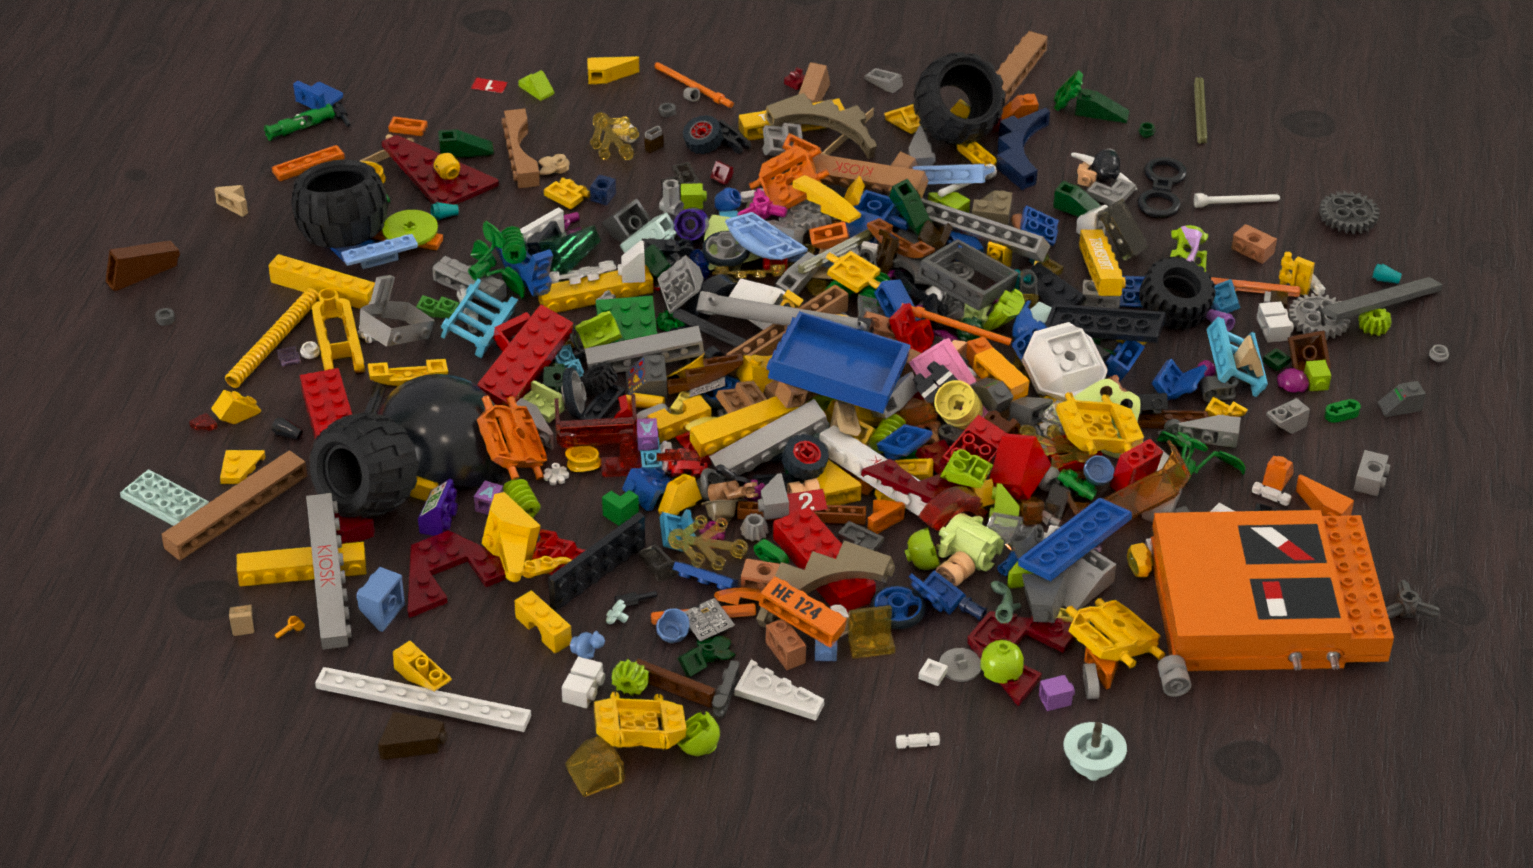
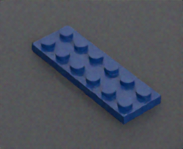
(1074, 539)

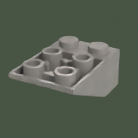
(680, 283)
(1087, 579)

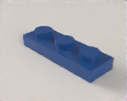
(705, 576)

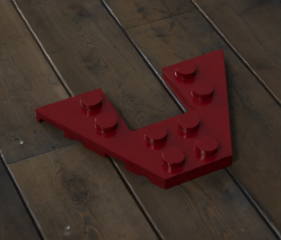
(897, 478)
(440, 554)
(1052, 634)

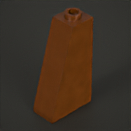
(139, 262)

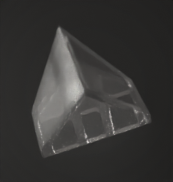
(1005, 526)

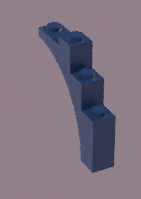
(1013, 136)

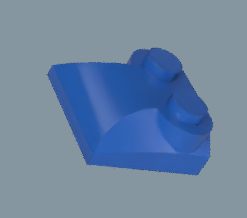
(903, 441)

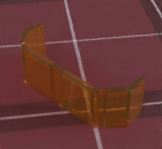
(1149, 491)

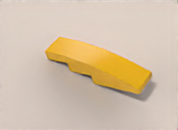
(830, 201)

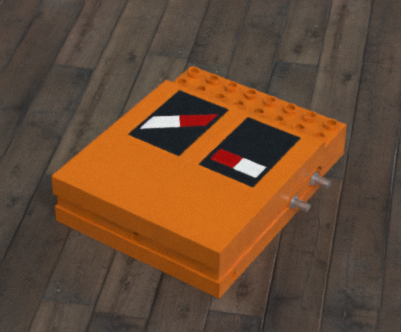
(1268, 590)

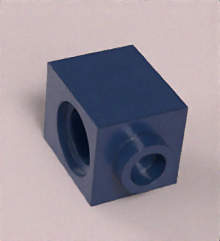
(603, 189)

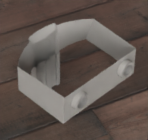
(380, 306)

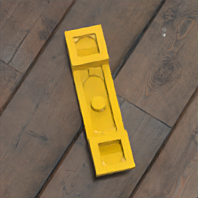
(396, 376)

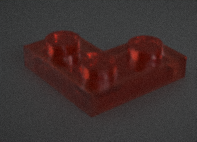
(679, 454)
(621, 465)

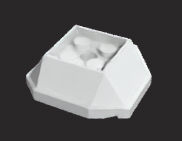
(1048, 363)

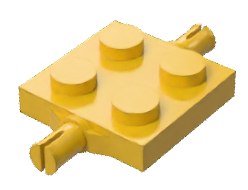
(853, 271)

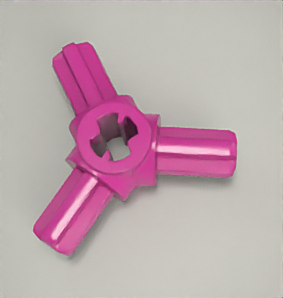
(763, 207)

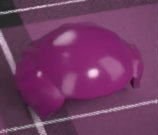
(1293, 380)

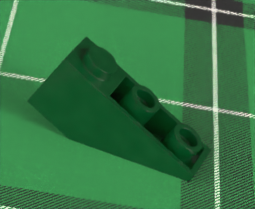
(463, 144)
(1073, 199)
(909, 205)

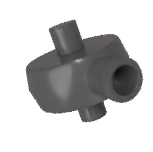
(1171, 426)

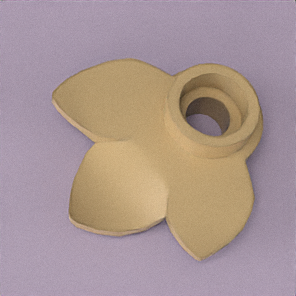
(556, 163)

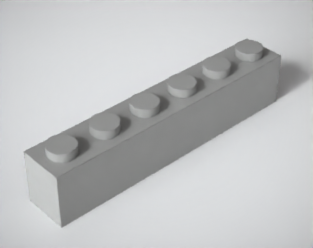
(624, 354)
(770, 439)

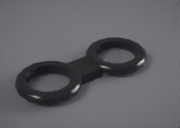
(1162, 187)

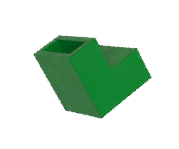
(620, 508)

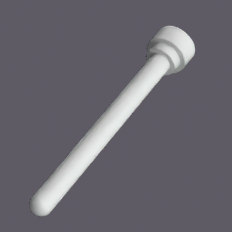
(949, 189)
(1202, 200)

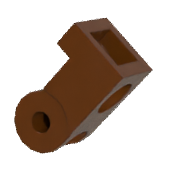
(1009, 427)

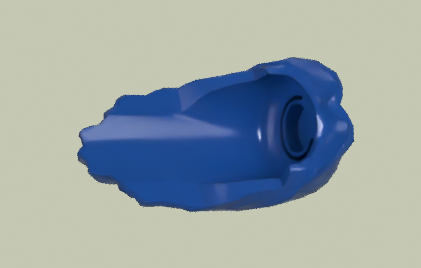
(1023, 321)

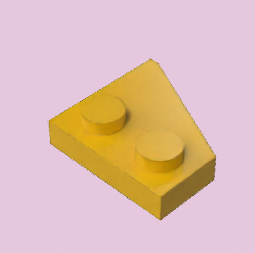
(904, 118)
(239, 464)

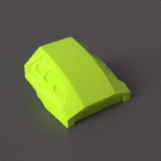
(1005, 309)
(966, 469)

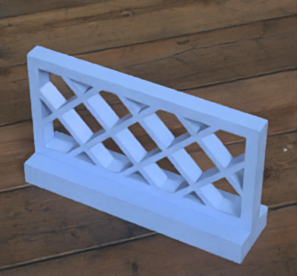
(956, 173)

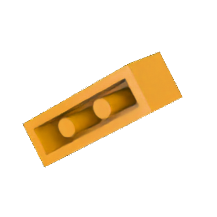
(995, 366)

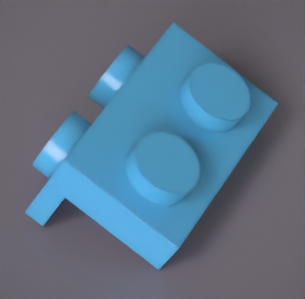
(1226, 297)
(670, 522)

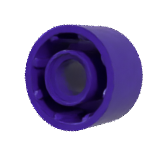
(681, 223)

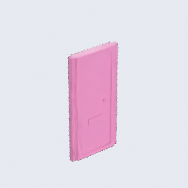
(944, 354)

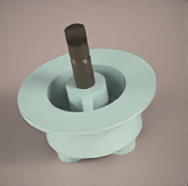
(1094, 749)

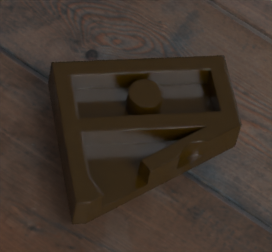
(887, 251)

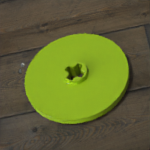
(415, 222)

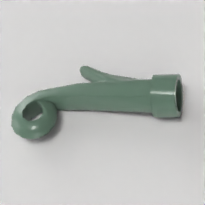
(1005, 610)

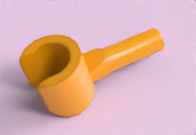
(293, 623)

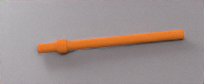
(717, 97)
(920, 313)

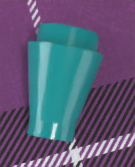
(443, 210)
(1386, 274)

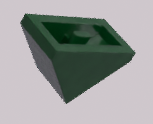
(655, 260)

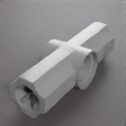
(670, 202)

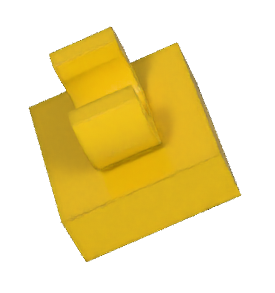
(791, 299)

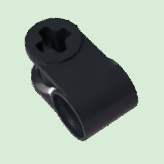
(935, 306)

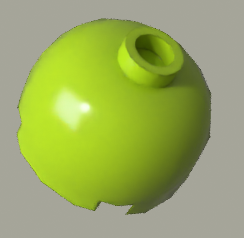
(922, 550)
(1002, 661)
(701, 735)

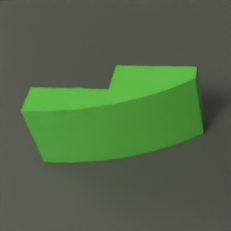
(443, 308)

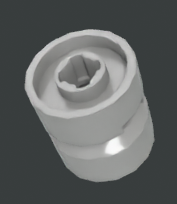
(1174, 675)

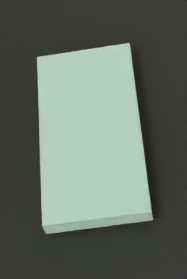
(162, 498)

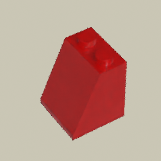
(1019, 465)

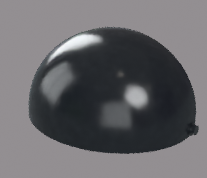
(443, 425)

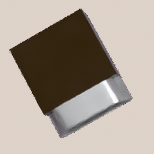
(654, 139)
(1276, 296)

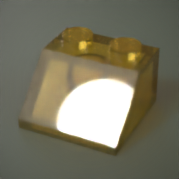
(595, 766)

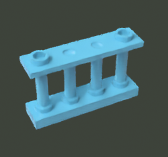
(484, 342)
(1224, 359)

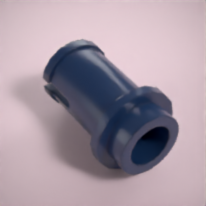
(972, 608)

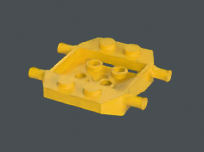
(1090, 425)
(1125, 630)
(639, 722)

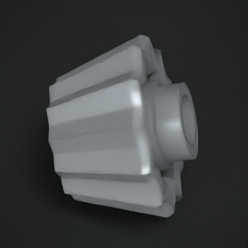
(754, 527)

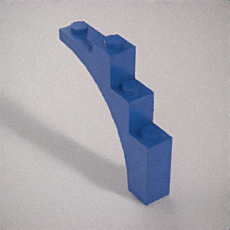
(533, 271)

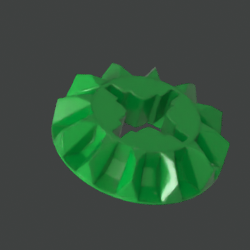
(665, 323)

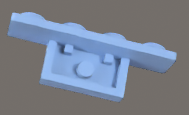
(380, 252)

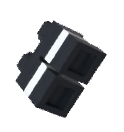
(927, 386)

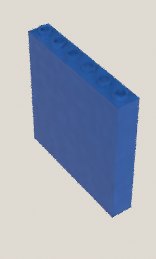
(838, 361)

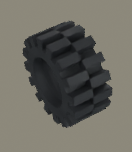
(599, 378)

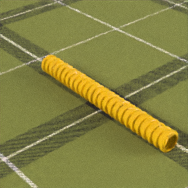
(272, 338)

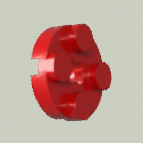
(686, 467)

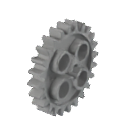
(806, 215)
(1307, 319)

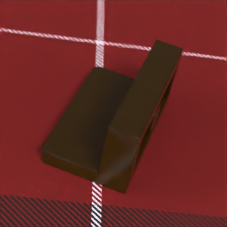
(934, 237)

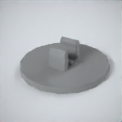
(962, 664)

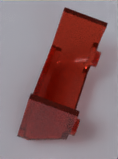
(596, 431)

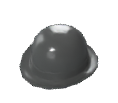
(708, 477)

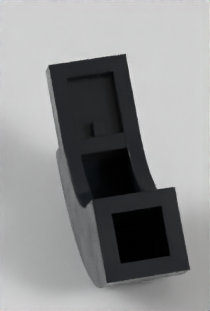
(719, 284)

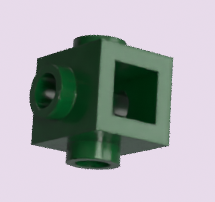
(550, 376)

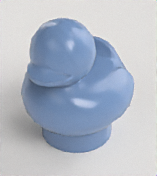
(585, 644)

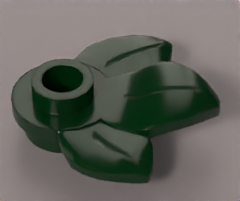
(715, 648)

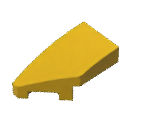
(1218, 407)

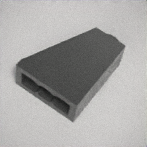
(1044, 596)

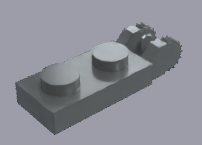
(725, 691)

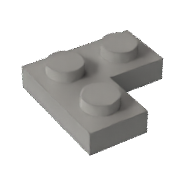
(1109, 195)

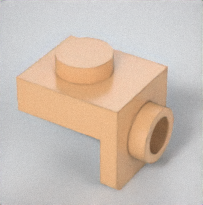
(1085, 175)

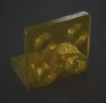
(870, 632)

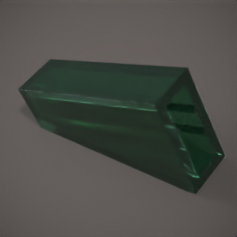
(570, 247)

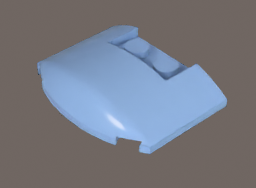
(762, 237)

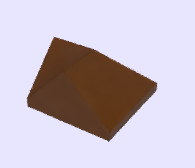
(1308, 348)

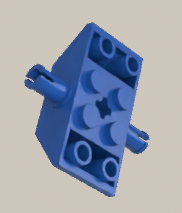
(872, 207)

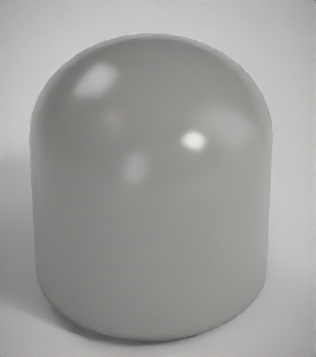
(691, 91)

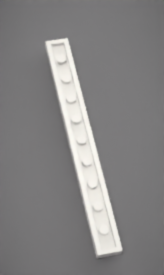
(423, 699)

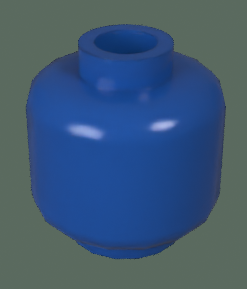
(727, 200)

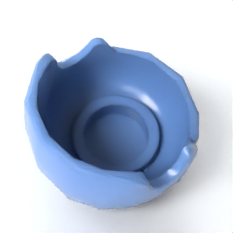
(1098, 470)
(673, 625)

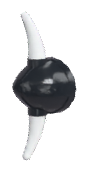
(1105, 164)

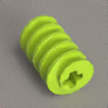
(885, 428)
(523, 495)

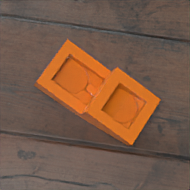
(733, 595)

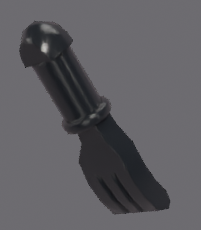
(731, 475)

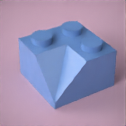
(381, 597)

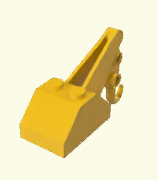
(513, 538)

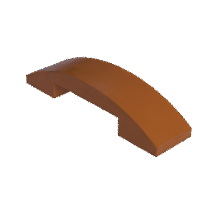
(905, 248)

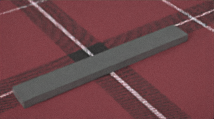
(1382, 298)

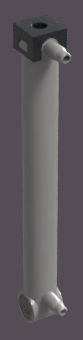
(714, 304)

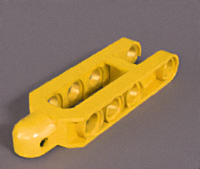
(331, 307)

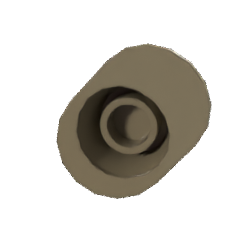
(721, 509)

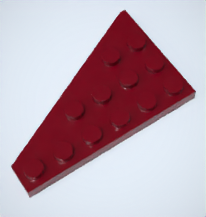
(418, 165)

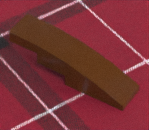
(712, 370)

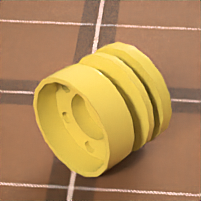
(952, 397)

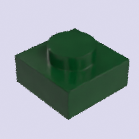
(1276, 359)
(692, 662)

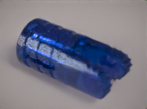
(701, 261)

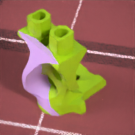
(1191, 238)

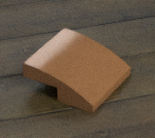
(742, 396)

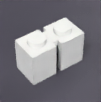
(1274, 321)
(583, 686)

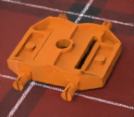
(779, 189)
(520, 435)

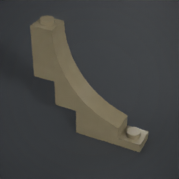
(851, 562)

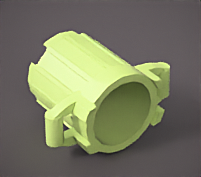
(972, 538)

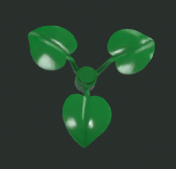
(487, 260)
(1190, 443)

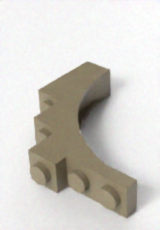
(825, 114)

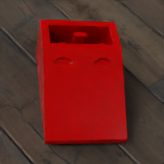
(978, 439)

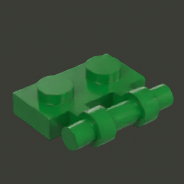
(1068, 90)
(1071, 480)

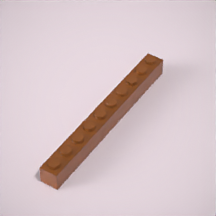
(833, 513)

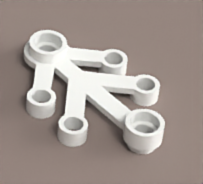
(592, 273)

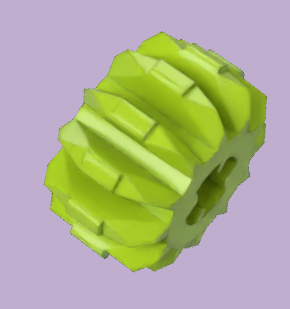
(1375, 321)
(630, 677)

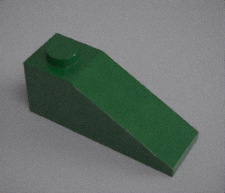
(1097, 106)

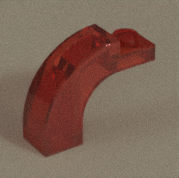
(949, 504)

